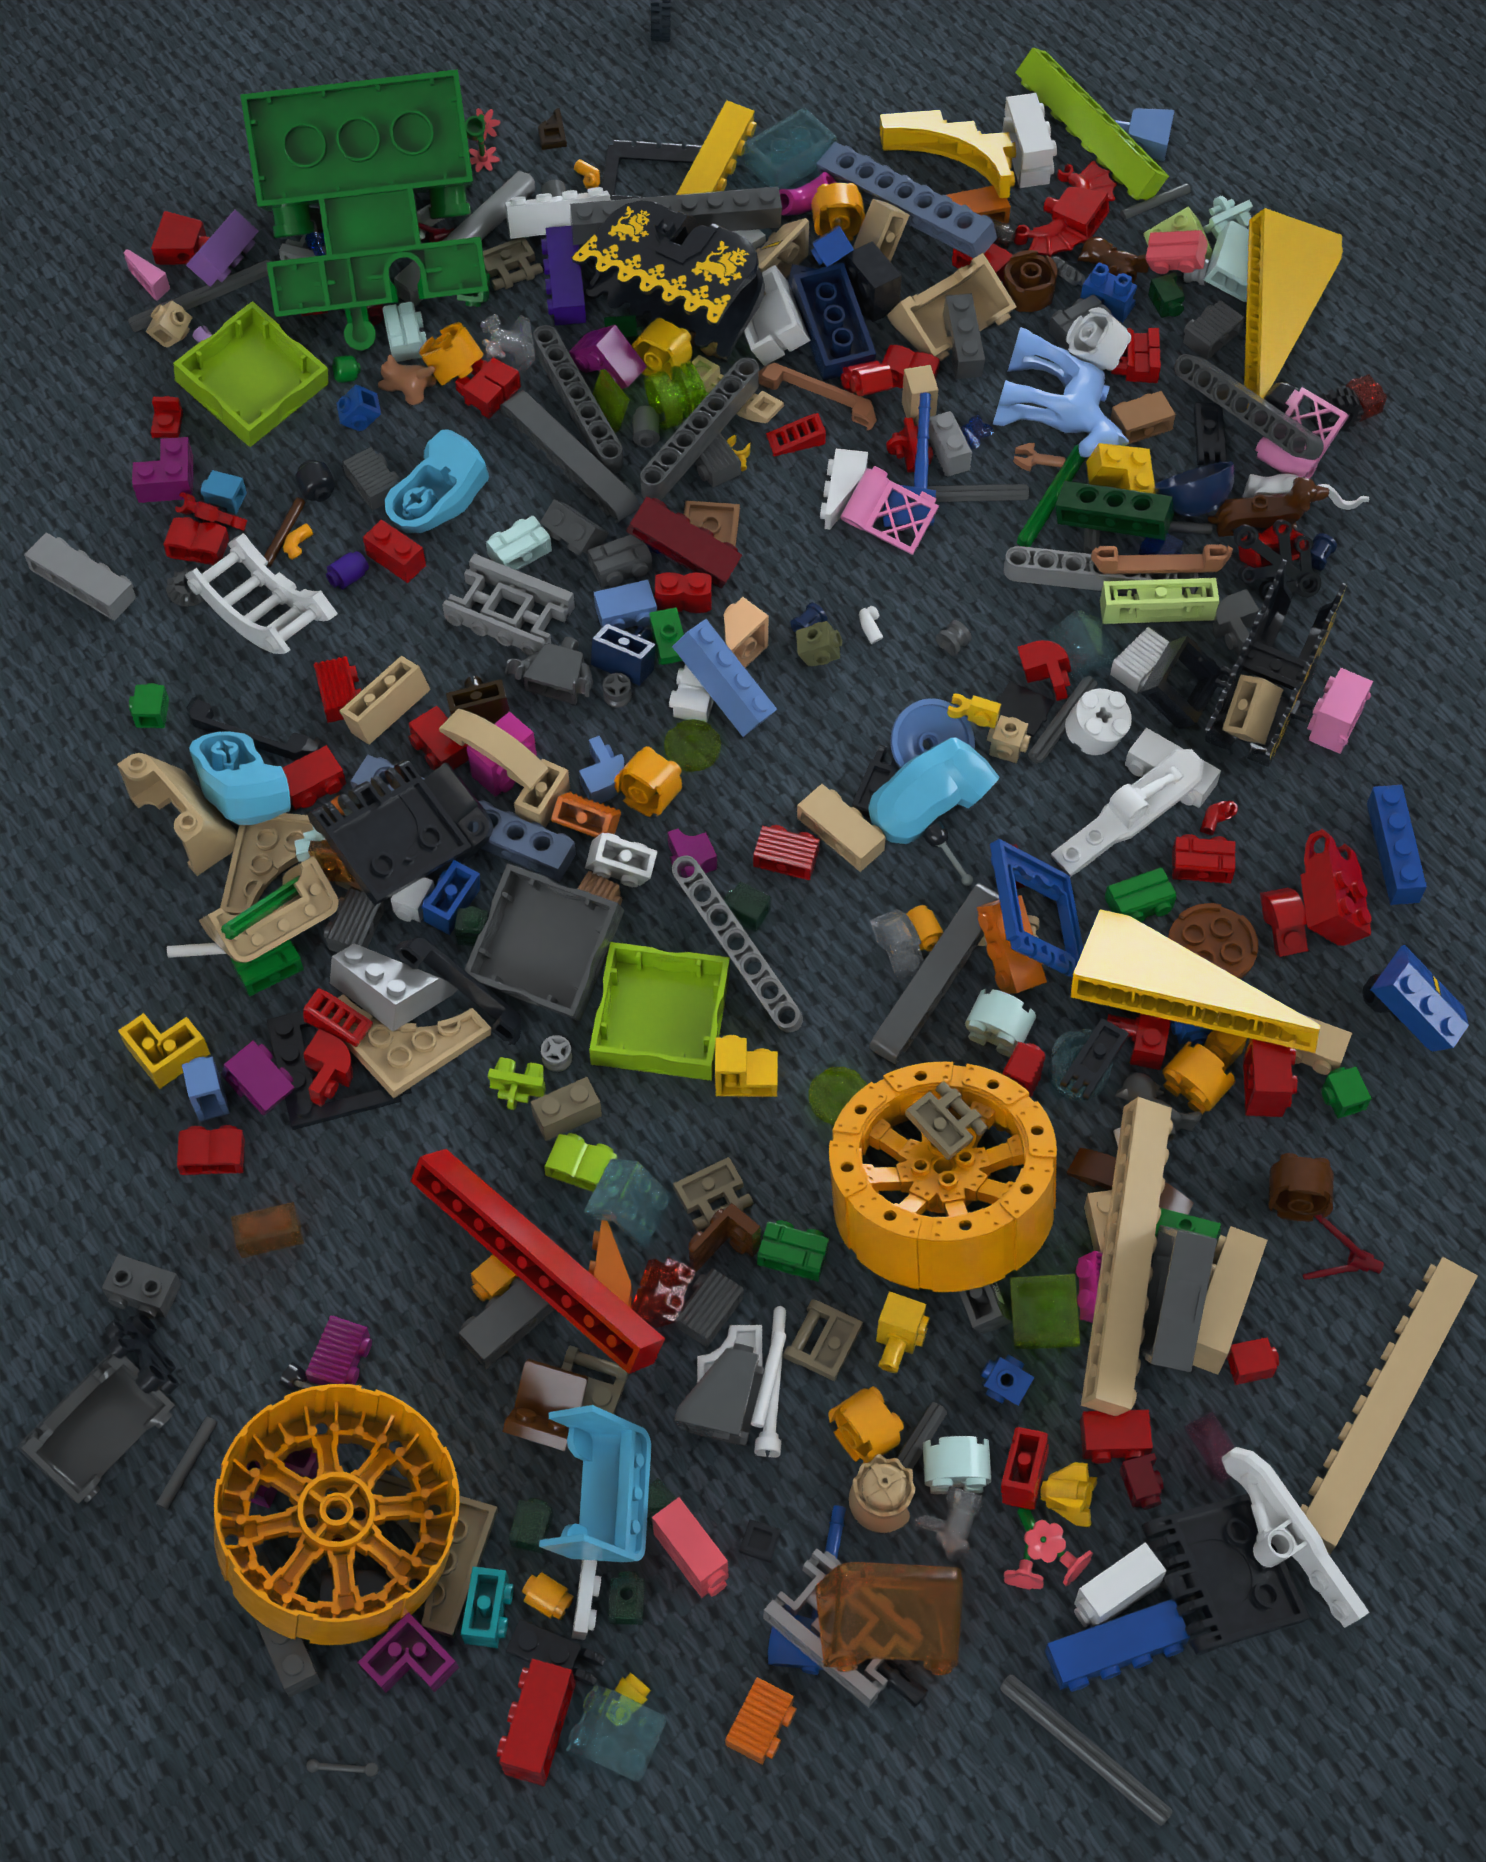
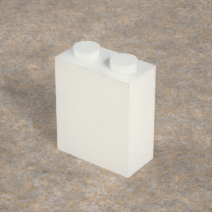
(1119, 1587)

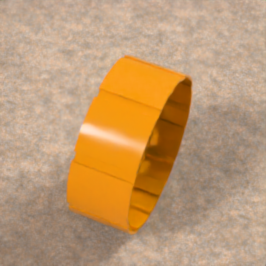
(934, 1250)
(356, 1418)

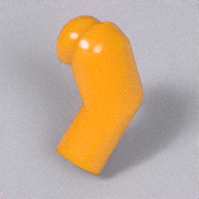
(590, 174)
(294, 538)

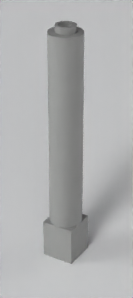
(478, 224)

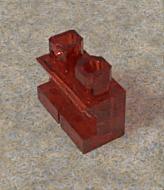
(662, 1291)

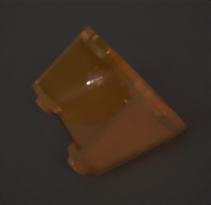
(890, 1615)

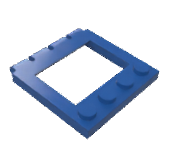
(1016, 865)

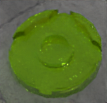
(693, 754)
(827, 1095)

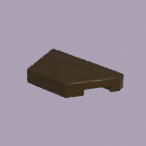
(552, 132)

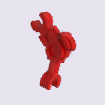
(209, 512)

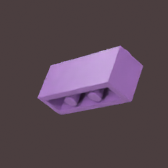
(223, 249)

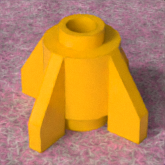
(1070, 1493)

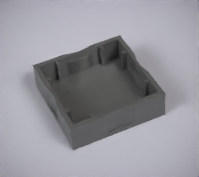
(544, 942)
(1176, 1297)

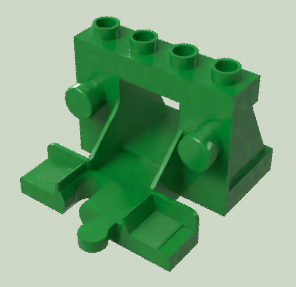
(362, 159)

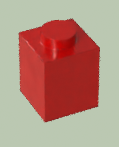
(1252, 1360)

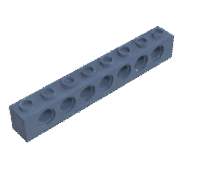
(927, 209)
(550, 862)

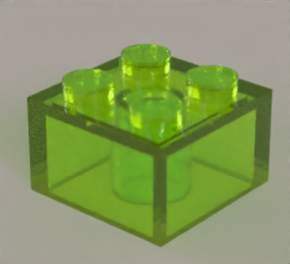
(1045, 1311)

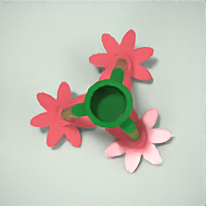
(477, 130)

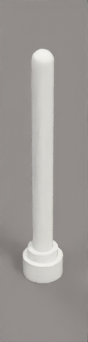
(768, 1438)

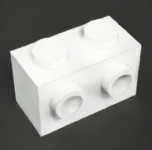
(621, 859)

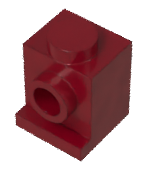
(1142, 1482)

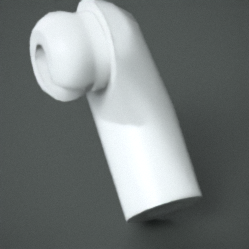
(868, 624)

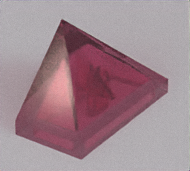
(1212, 1444)

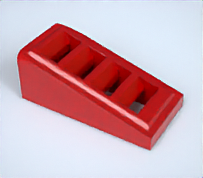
(807, 441)
(332, 1004)

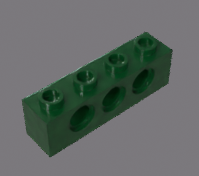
(1114, 510)

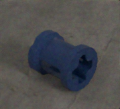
(1321, 551)
(809, 617)

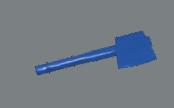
(920, 475)
(781, 1650)

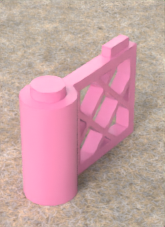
(1283, 461)
(870, 498)

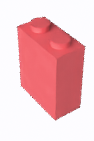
(691, 1548)

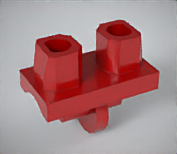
(905, 444)

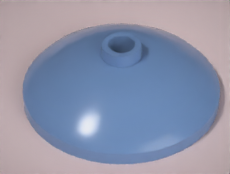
(928, 722)

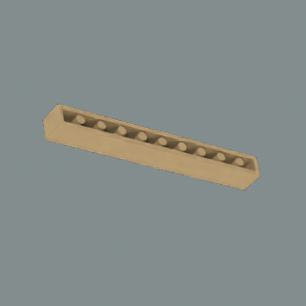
(1127, 1258)
(1388, 1400)

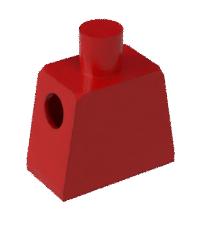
(177, 239)

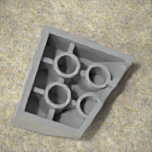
(385, 986)

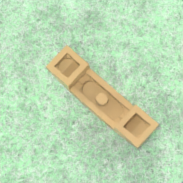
(758, 408)
(497, 746)

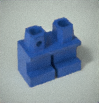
(1111, 290)

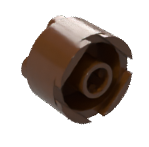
(1030, 280)
(1301, 1187)

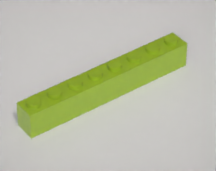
(1091, 125)

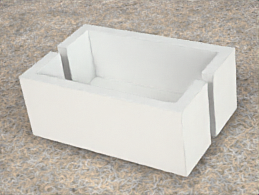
(1032, 137)
(777, 321)

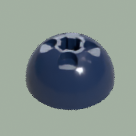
(1199, 489)

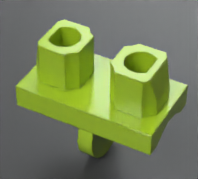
(517, 1086)

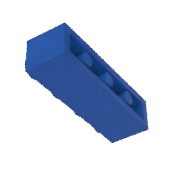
(831, 246)
(1396, 844)
(1116, 1645)

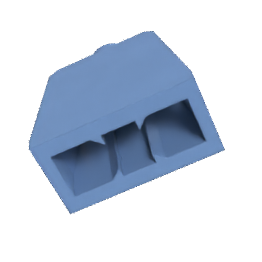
(1150, 130)

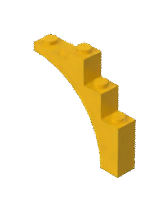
(960, 141)

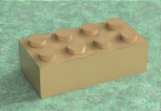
(1228, 1288)

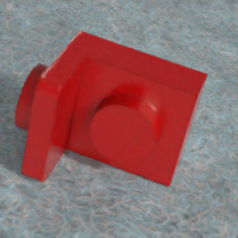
(166, 417)

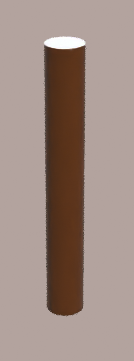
(284, 530)

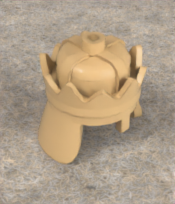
(882, 1494)

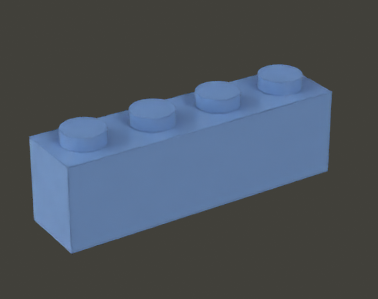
(724, 677)

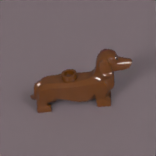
(1265, 510)

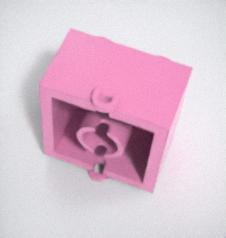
(1339, 710)

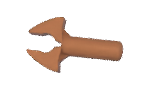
(1035, 458)

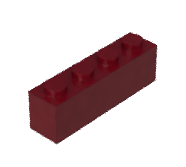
(683, 541)

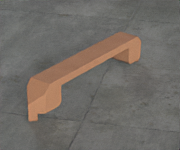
(862, 408)
(1211, 560)

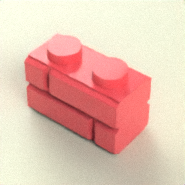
(1176, 251)

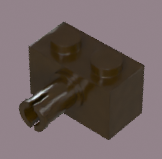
(482, 699)

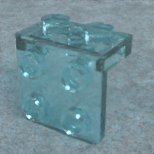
(630, 1199)
(616, 1733)

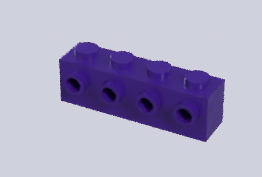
(565, 277)

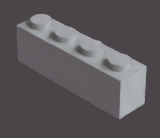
(80, 576)

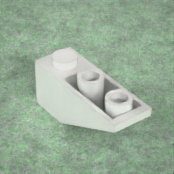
(845, 475)

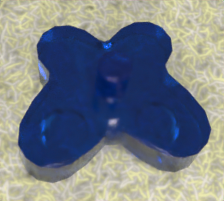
(975, 430)

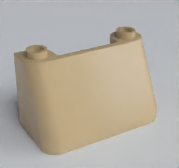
(921, 316)
(200, 825)
(312, 905)

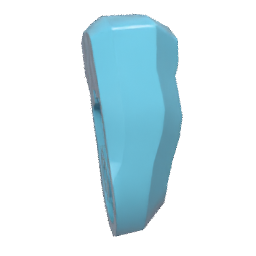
(437, 486)
(238, 779)
(929, 788)

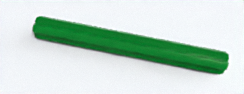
(1050, 498)
(260, 910)

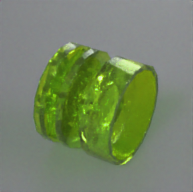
(675, 394)

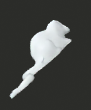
(1283, 483)

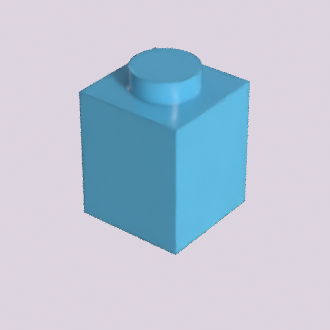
(224, 490)

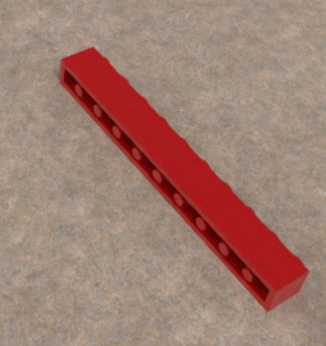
(538, 1261)

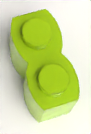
(577, 1161)

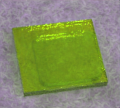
(610, 399)

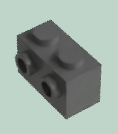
(573, 527)
(141, 1287)

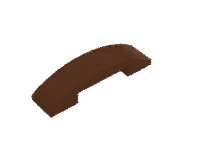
(1099, 1168)

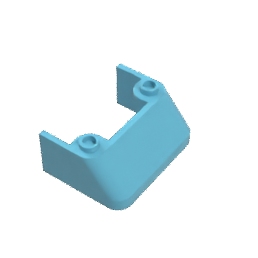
(612, 1488)

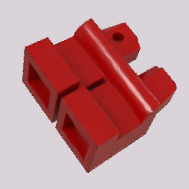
(1141, 357)
(490, 386)

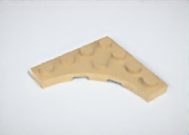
(259, 857)
(412, 1052)

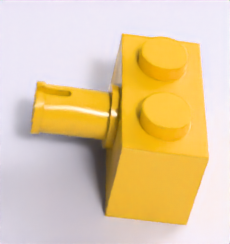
(900, 1329)

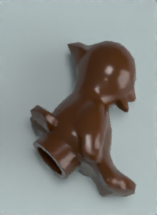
(1100, 250)

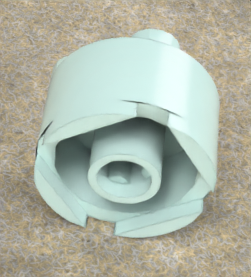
(999, 1020)
(957, 1463)

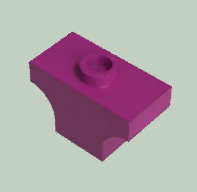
(695, 846)

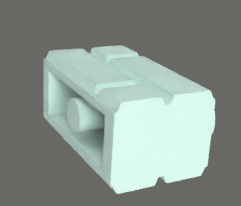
(403, 331)
(519, 544)

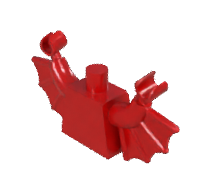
(1075, 214)

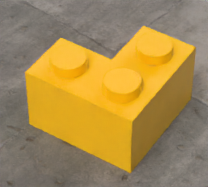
(1121, 468)
(166, 1052)
(744, 1071)

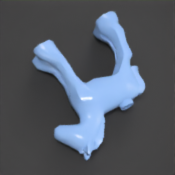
(1069, 413)

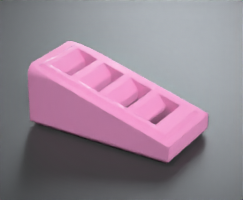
(149, 276)

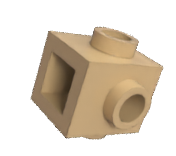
(169, 324)
(1008, 739)

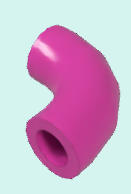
(799, 200)

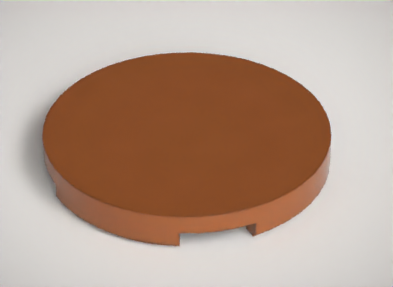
(1217, 936)

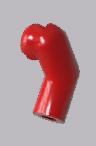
(1218, 813)

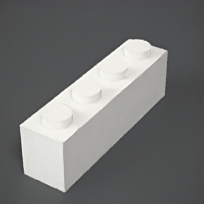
(532, 216)

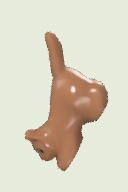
(406, 378)

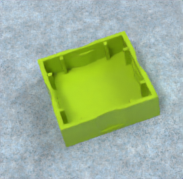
(250, 374)
(660, 1011)

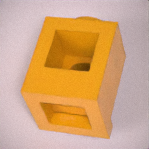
(1225, 1046)

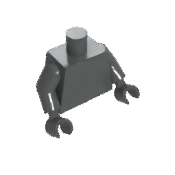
(554, 671)

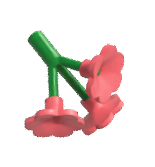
(1043, 1542)

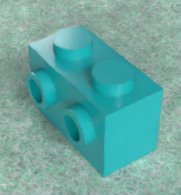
(485, 1607)

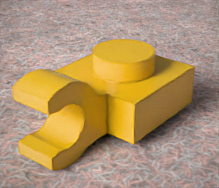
(979, 710)

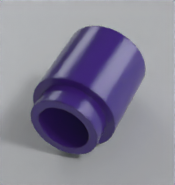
(347, 570)

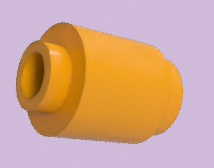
(926, 926)
(547, 1596)

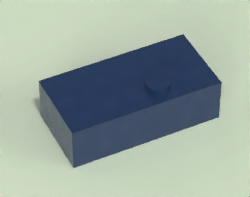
(832, 319)

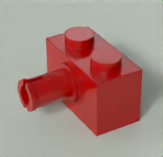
(1149, 1038)

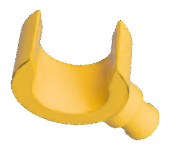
(742, 454)

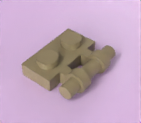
(508, 257)
(940, 1126)
(708, 1186)

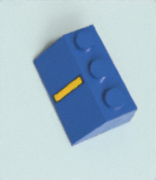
(1421, 1001)

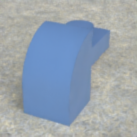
(599, 778)

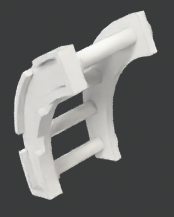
(304, 605)

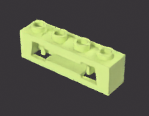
(1159, 601)

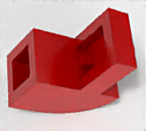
(1046, 660)
(1287, 916)
(332, 1062)

